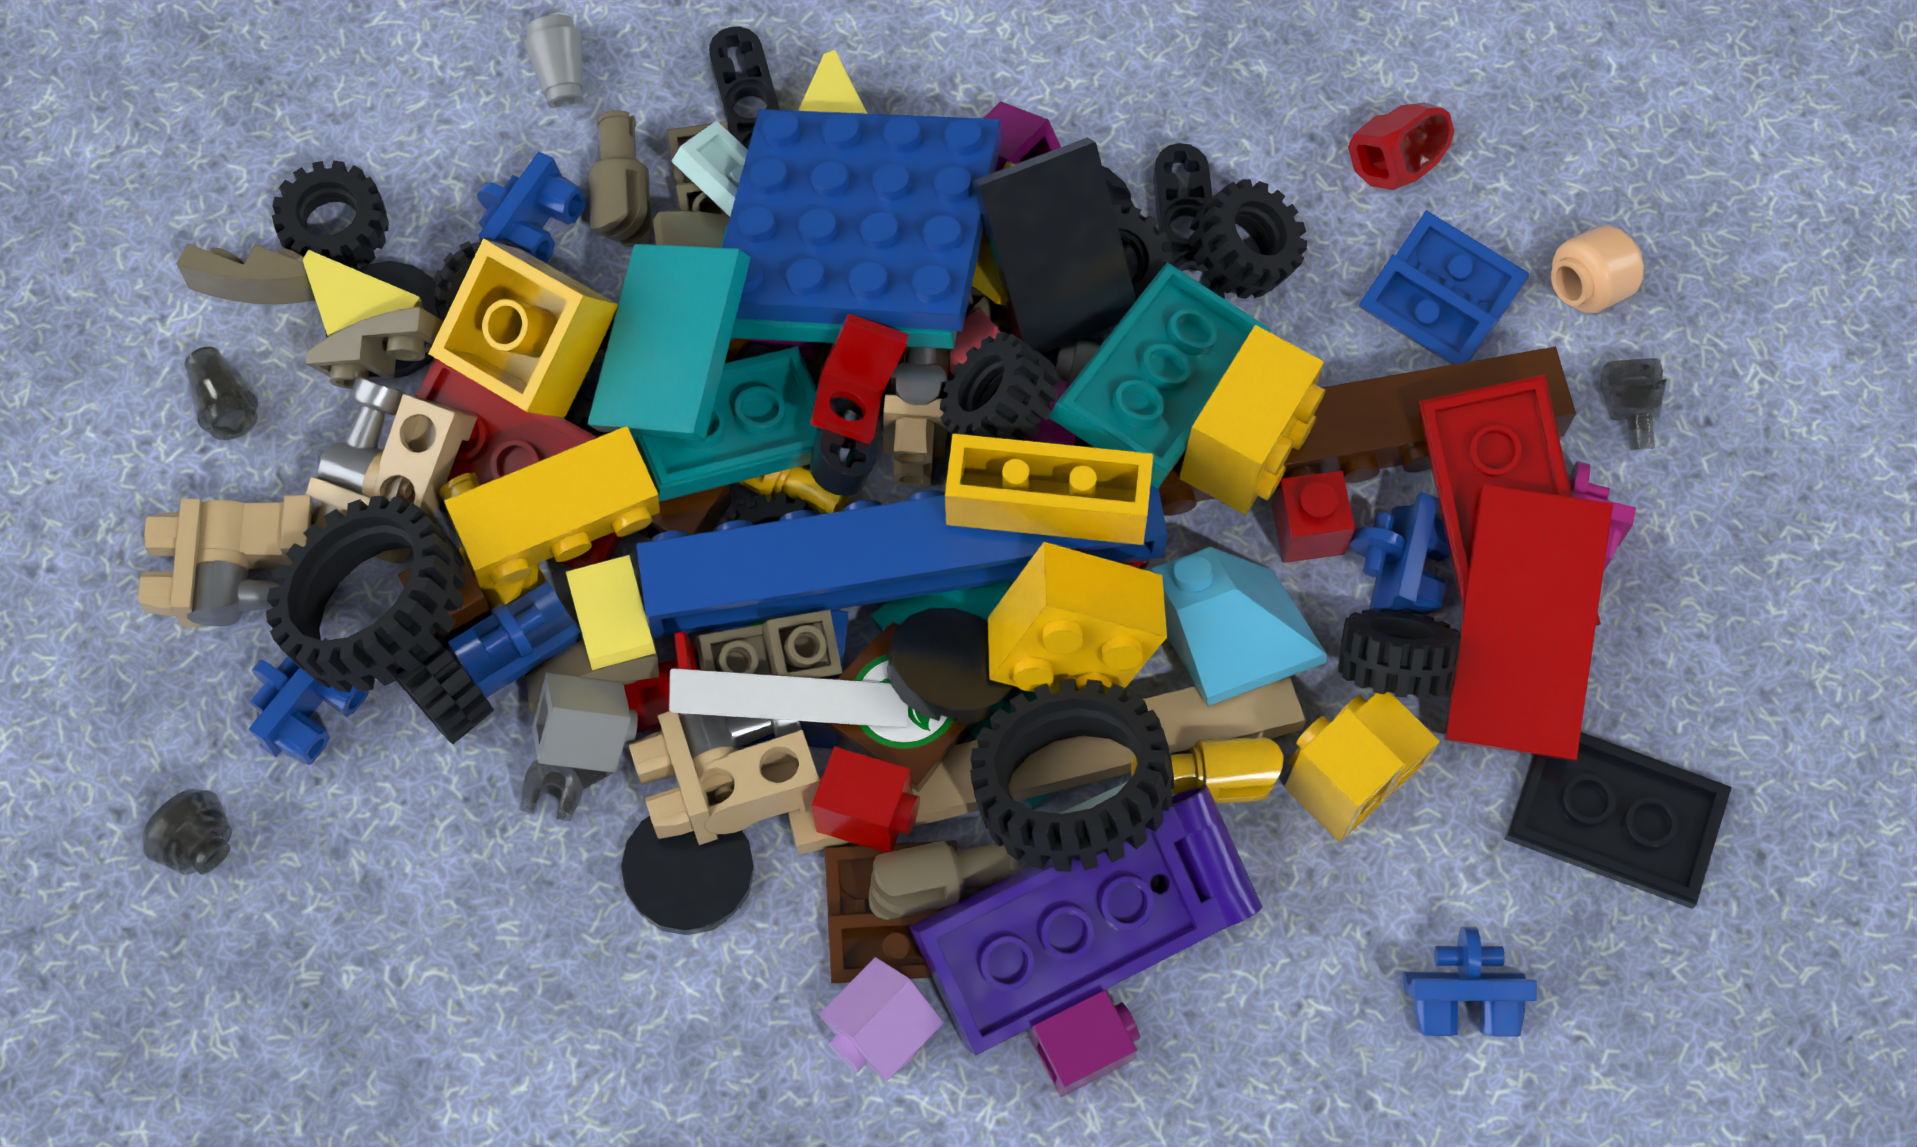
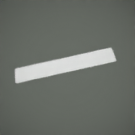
(786, 698)

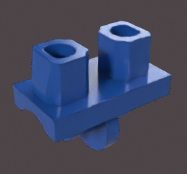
(527, 203)
(1397, 554)
(515, 639)
(286, 705)
(1500, 993)

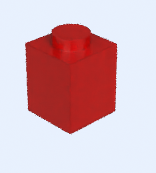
(1313, 516)
(865, 801)

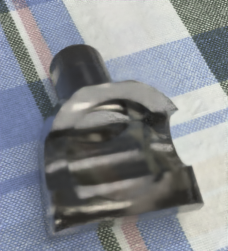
(1635, 394)
(559, 781)

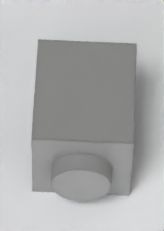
(582, 723)

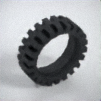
(399, 631)
(1086, 831)

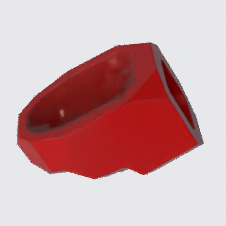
(1401, 145)

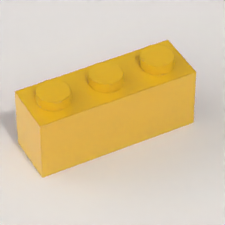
(1048, 489)
(554, 508)

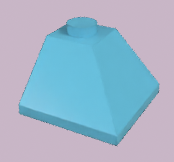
(1234, 624)

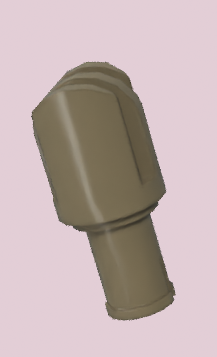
(619, 183)
(933, 876)

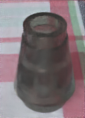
(220, 395)

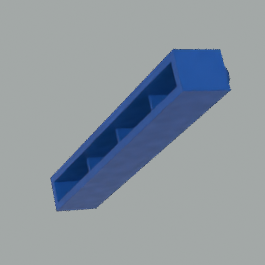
(842, 562)

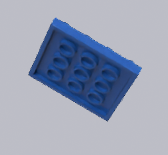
(861, 217)

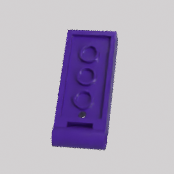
(1068, 935)

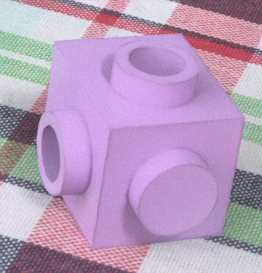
(879, 1020)

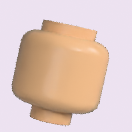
(1597, 269)

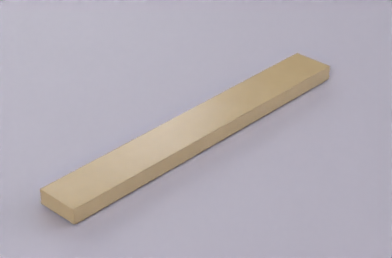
(1085, 759)

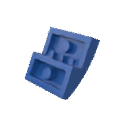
(1444, 290)

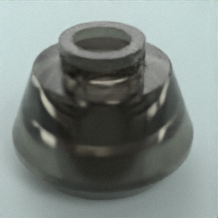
(188, 833)

